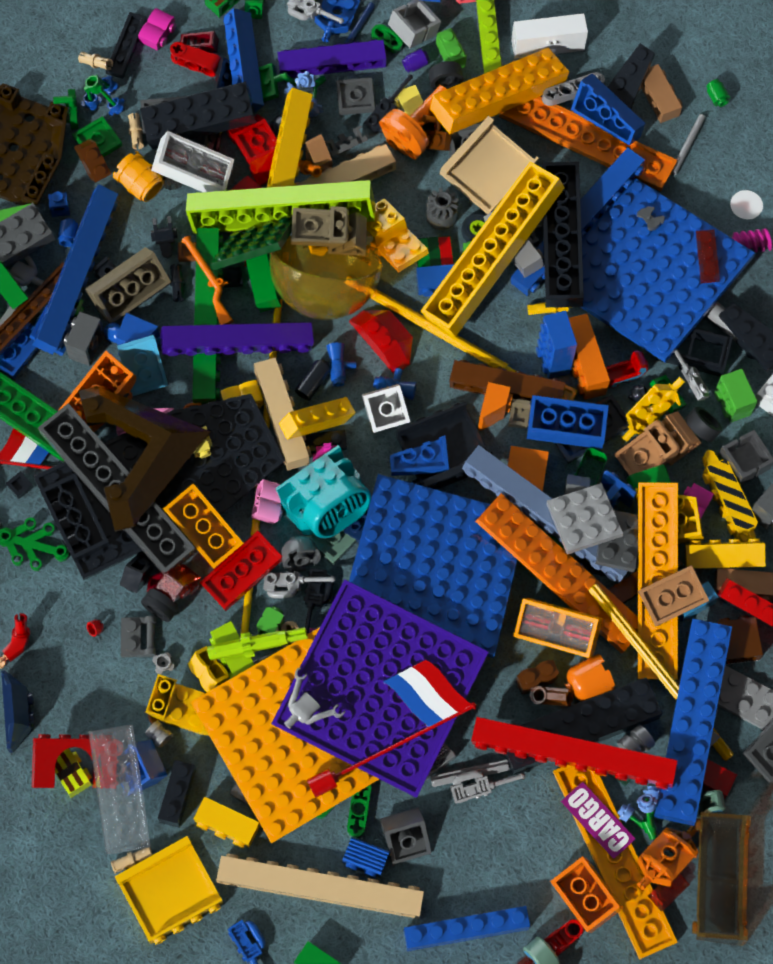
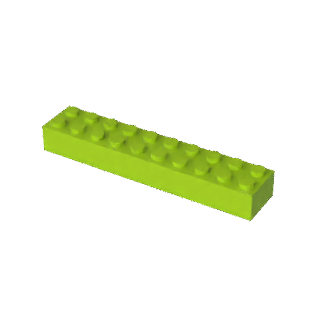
(253, 207)

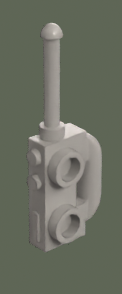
(310, 10)
(693, 378)
(291, 581)
(477, 789)

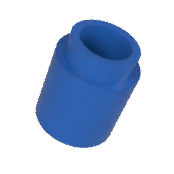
(67, 232)

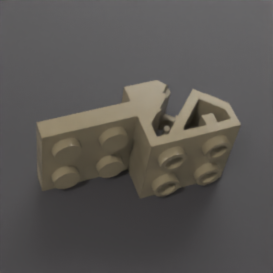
(330, 228)

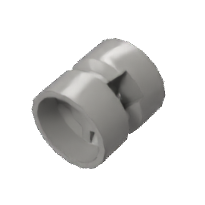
(638, 741)

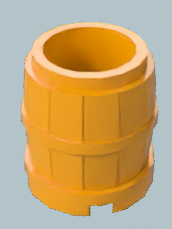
(138, 178)

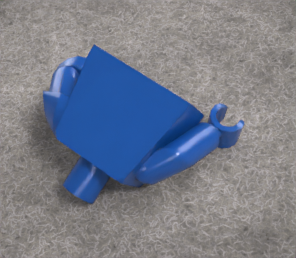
(130, 330)

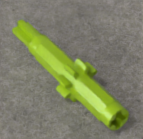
(249, 644)

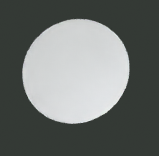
(746, 204)

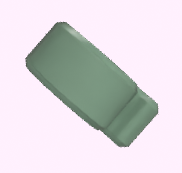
(711, 802)
(540, 952)

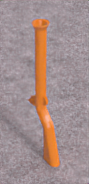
(223, 316)

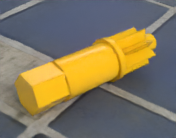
(539, 308)

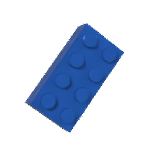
(556, 345)
(567, 422)

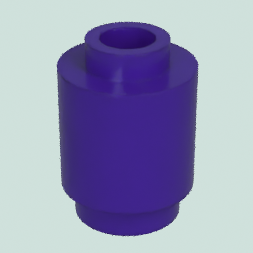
(415, 60)

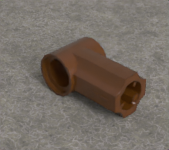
(552, 696)

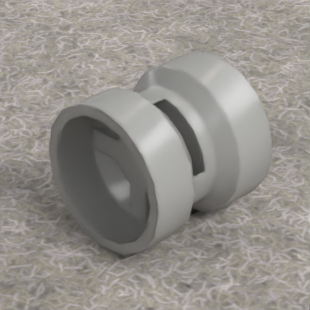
(158, 734)

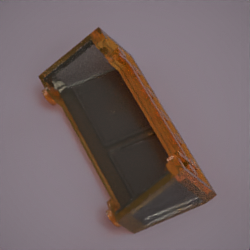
(722, 878)

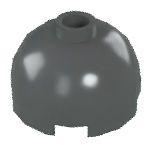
(298, 553)

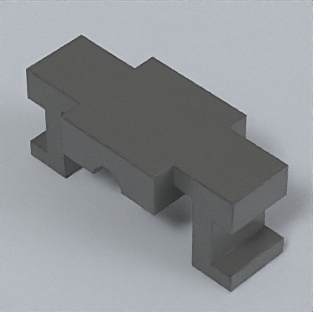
(350, 142)

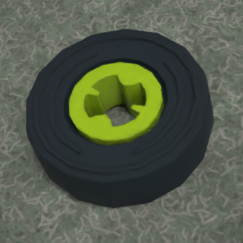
(470, 224)

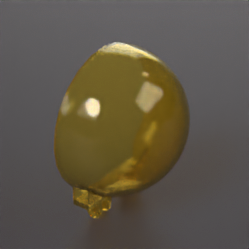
(319, 285)

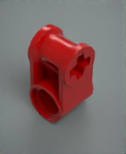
(563, 937)

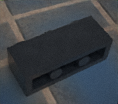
(177, 793)

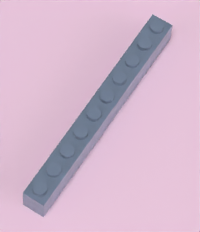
(527, 498)

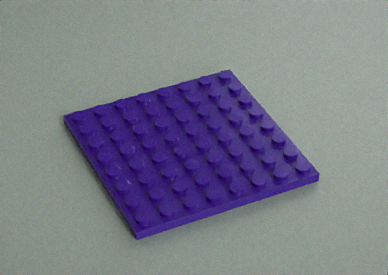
(346, 665)

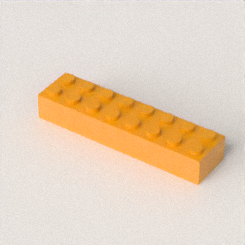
(497, 90)

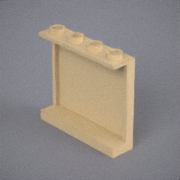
(486, 166)

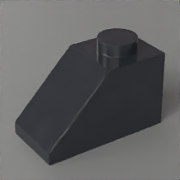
(137, 572)

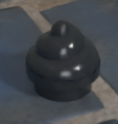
(637, 392)

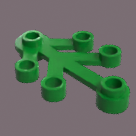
(30, 543)

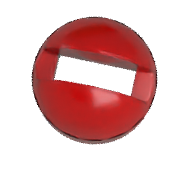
(95, 627)

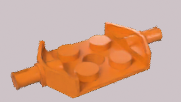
(664, 869)

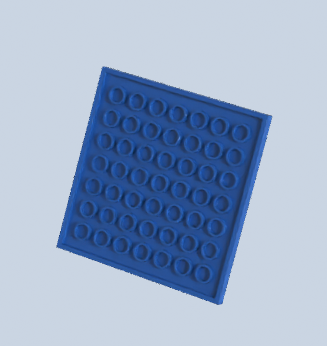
(648, 279)
(435, 560)

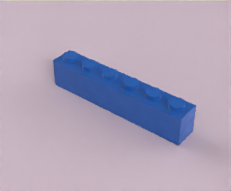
(243, 53)
(466, 928)

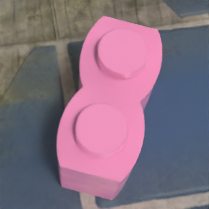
(267, 503)

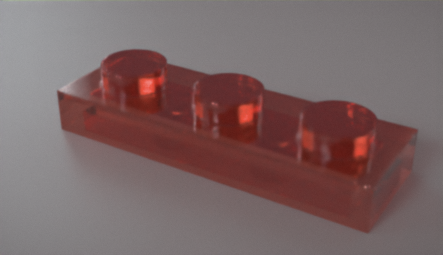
(707, 256)

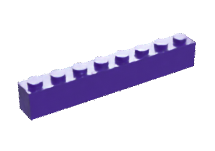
(236, 338)

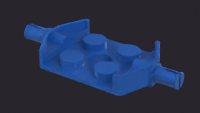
(331, 26)

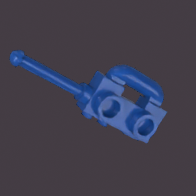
(238, 935)

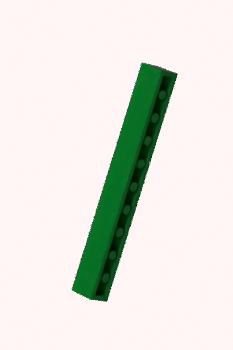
(205, 366)

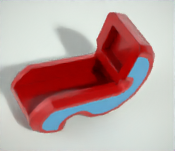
(627, 370)

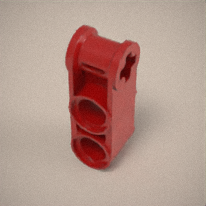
(194, 58)

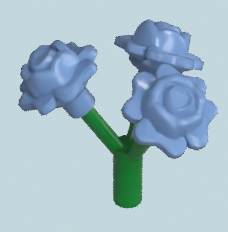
(306, 83)

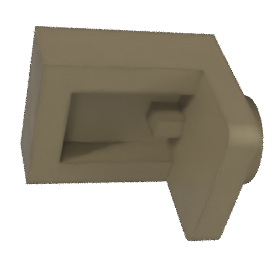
(519, 413)

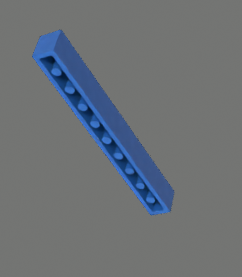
(593, 204)
(75, 269)

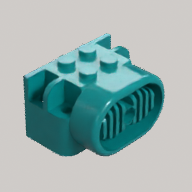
(325, 495)

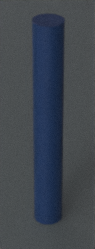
(360, 23)

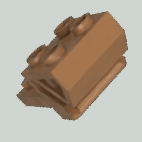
(658, 445)

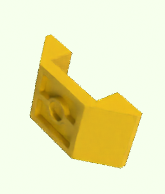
(172, 705)

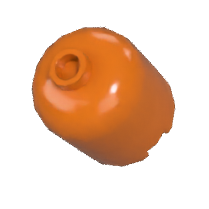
(589, 679)

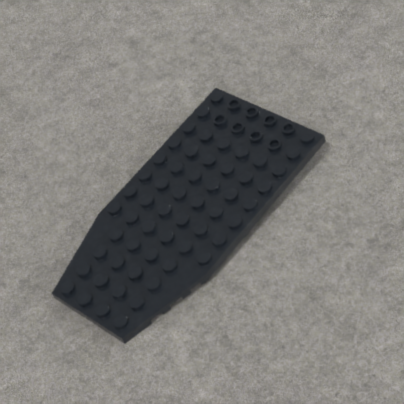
(239, 459)

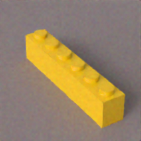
(290, 138)

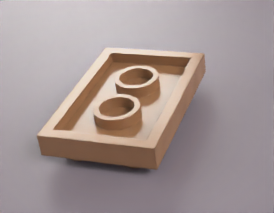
(673, 596)

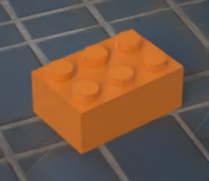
(586, 894)

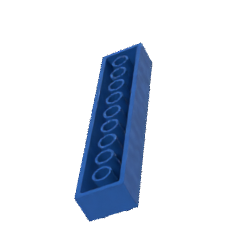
(694, 720)

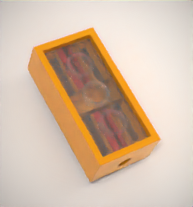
(558, 627)

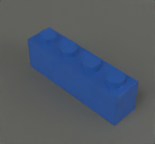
(430, 278)

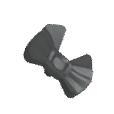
(652, 223)

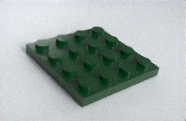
(253, 242)

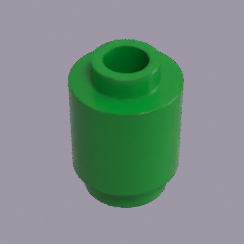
(718, 93)

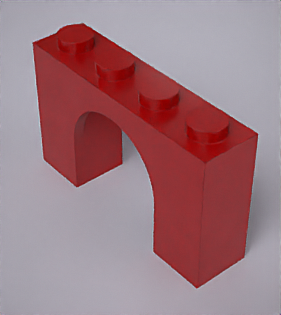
(45, 755)

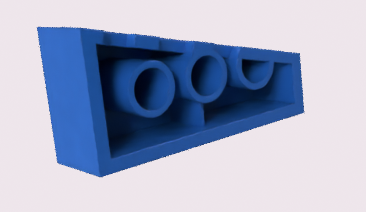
(606, 110)

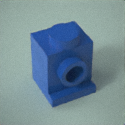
(59, 200)

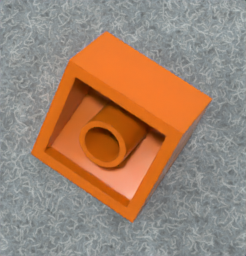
(495, 404)

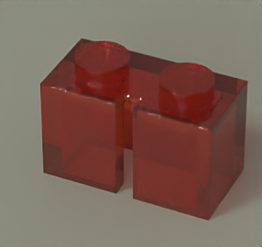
(179, 582)

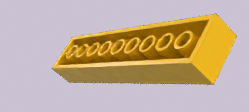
(492, 249)

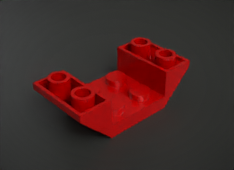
(258, 147)

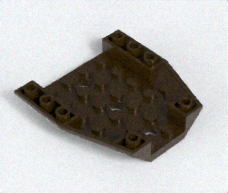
(39, 142)

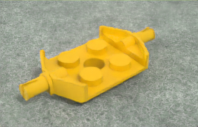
(661, 397)

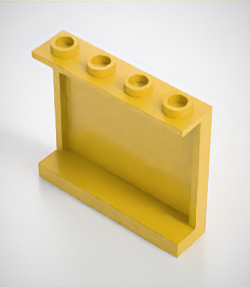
(169, 891)

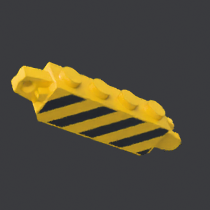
(730, 497)

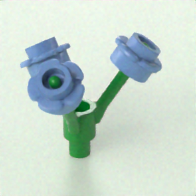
(647, 804)

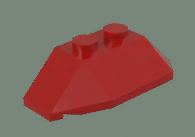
(385, 336)

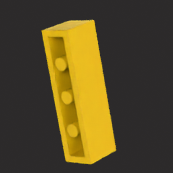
(316, 418)
(725, 554)

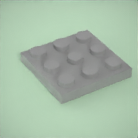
(584, 518)

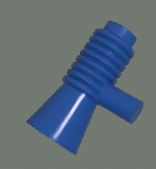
(337, 365)
(408, 388)

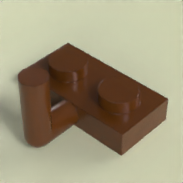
(437, 139)

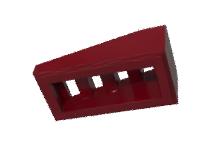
(210, 40)

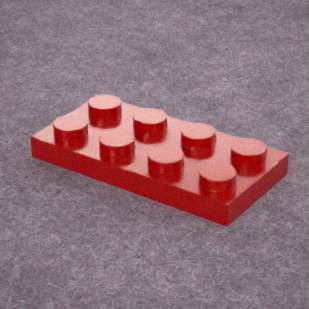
(241, 570)

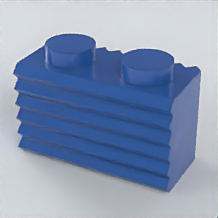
(365, 857)

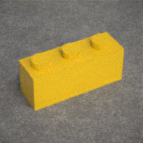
(226, 823)

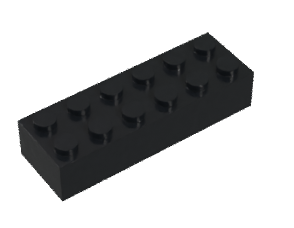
(200, 114)

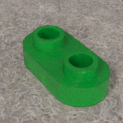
(389, 38)

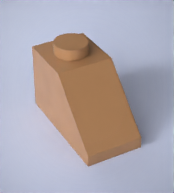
(318, 152)

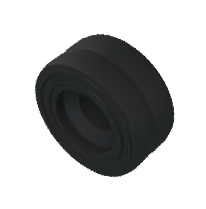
(159, 605)

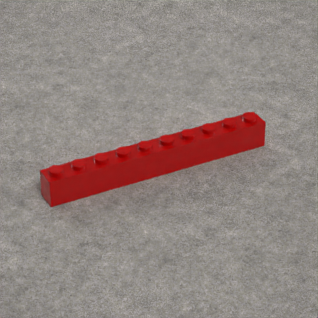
(574, 752)

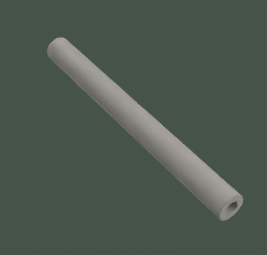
(692, 135)

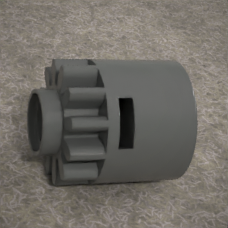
(442, 209)

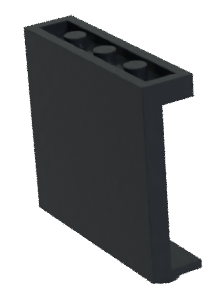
(461, 441)

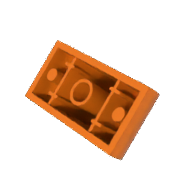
(107, 374)

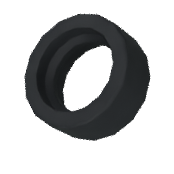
(449, 69)
(703, 424)

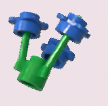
(106, 85)

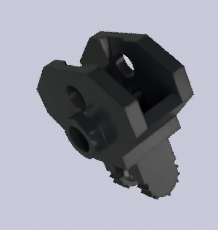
(164, 237)

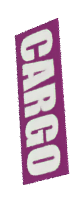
(598, 820)

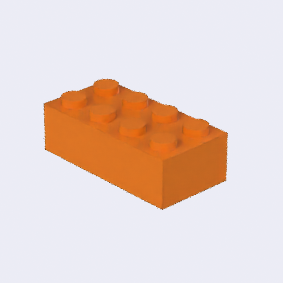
(588, 361)

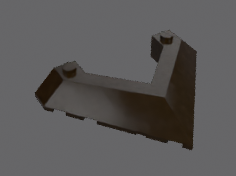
(168, 448)

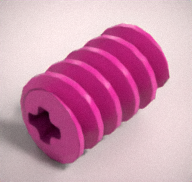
(754, 239)

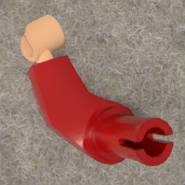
(18, 642)

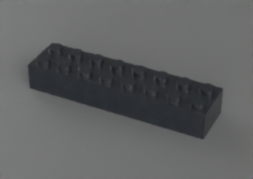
(563, 240)
(596, 718)

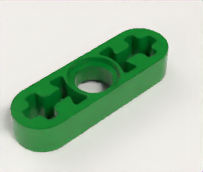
(362, 824)

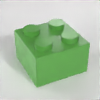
(735, 396)

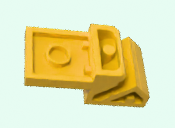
(393, 237)

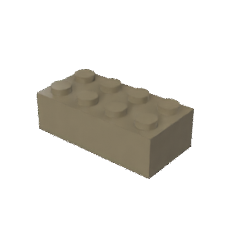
(128, 285)

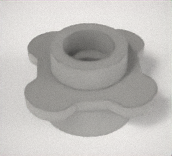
(166, 657)

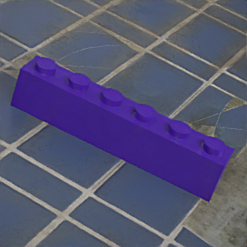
(333, 58)

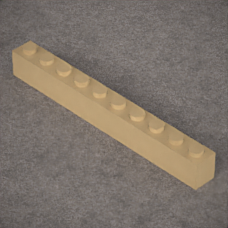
(319, 886)

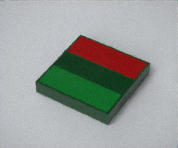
(439, 251)

